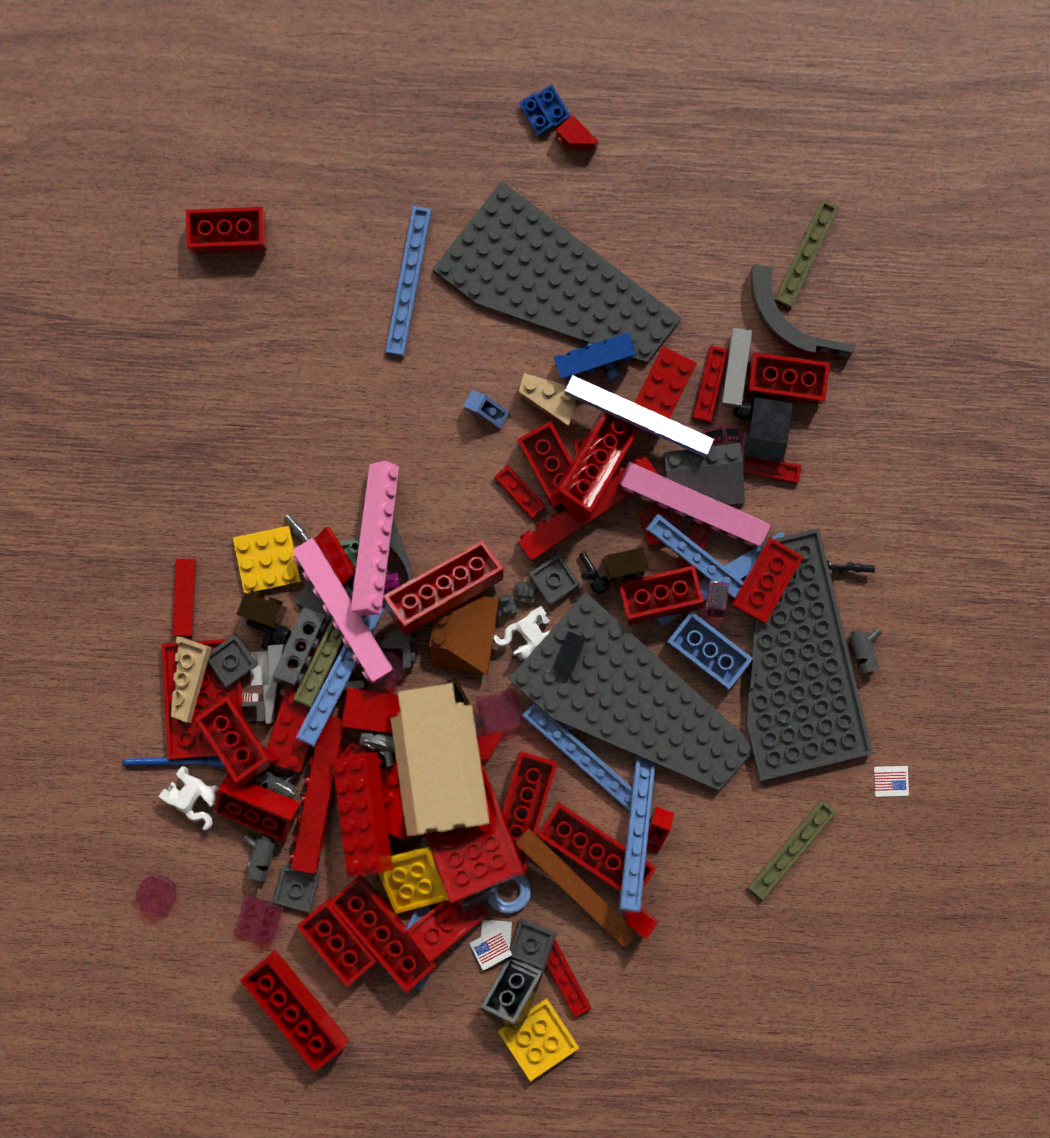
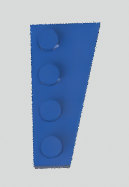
(596, 356)

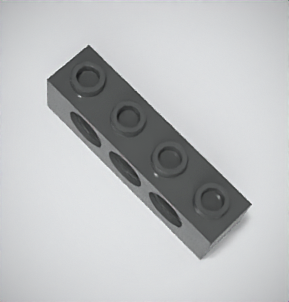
(307, 620)

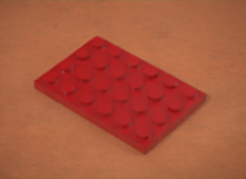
(187, 738)
(476, 855)

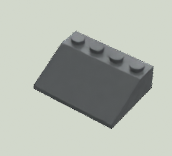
(715, 476)

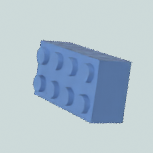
(709, 650)

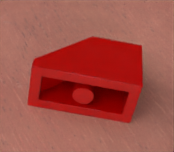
(575, 136)
(487, 744)
(659, 828)
(641, 922)

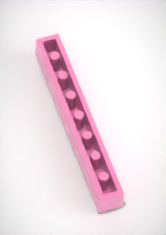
(694, 504)
(375, 539)
(339, 606)

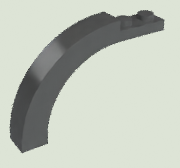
(779, 327)

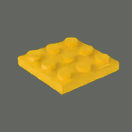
(266, 559)
(413, 880)
(540, 1041)

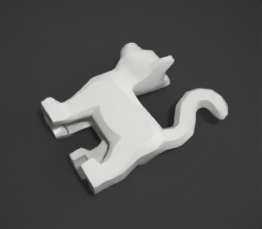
(528, 629)
(187, 797)

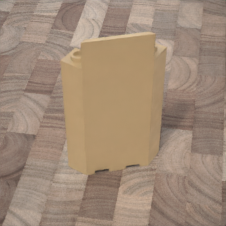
(438, 761)

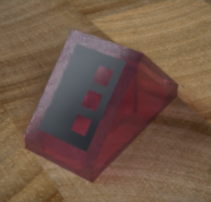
(724, 435)
(717, 599)

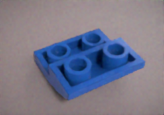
(545, 110)

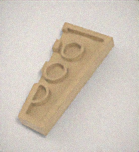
(191, 666)

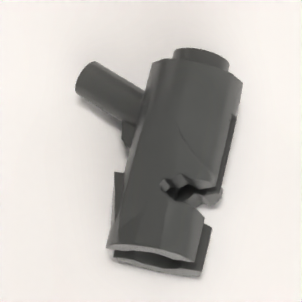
(863, 649)
(381, 742)
(279, 785)
(262, 854)

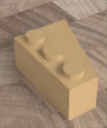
(548, 397)

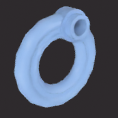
(517, 904)

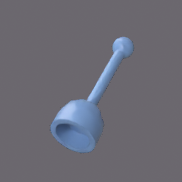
(611, 373)

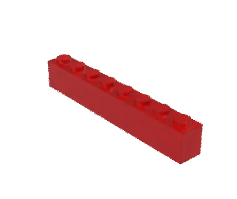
(566, 522)
(318, 798)

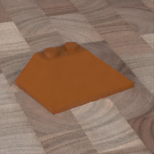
(465, 636)

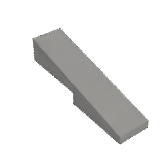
(736, 367)
(271, 690)

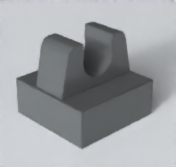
(525, 592)
(506, 605)

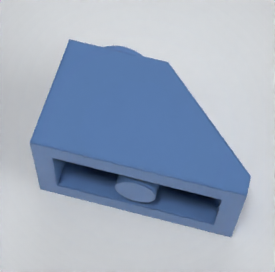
(486, 408)

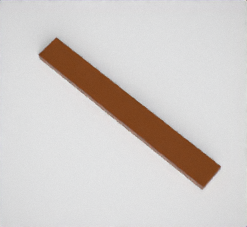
(576, 887)

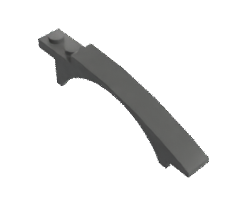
(397, 638)

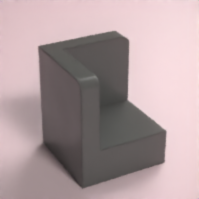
(254, 710)

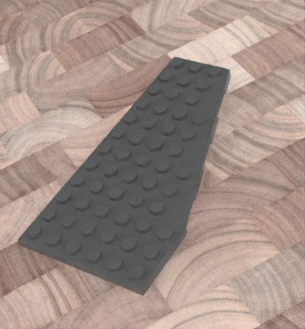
(542, 274)
(801, 675)
(630, 698)

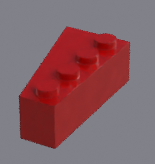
(394, 805)

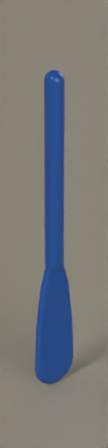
(213, 761)

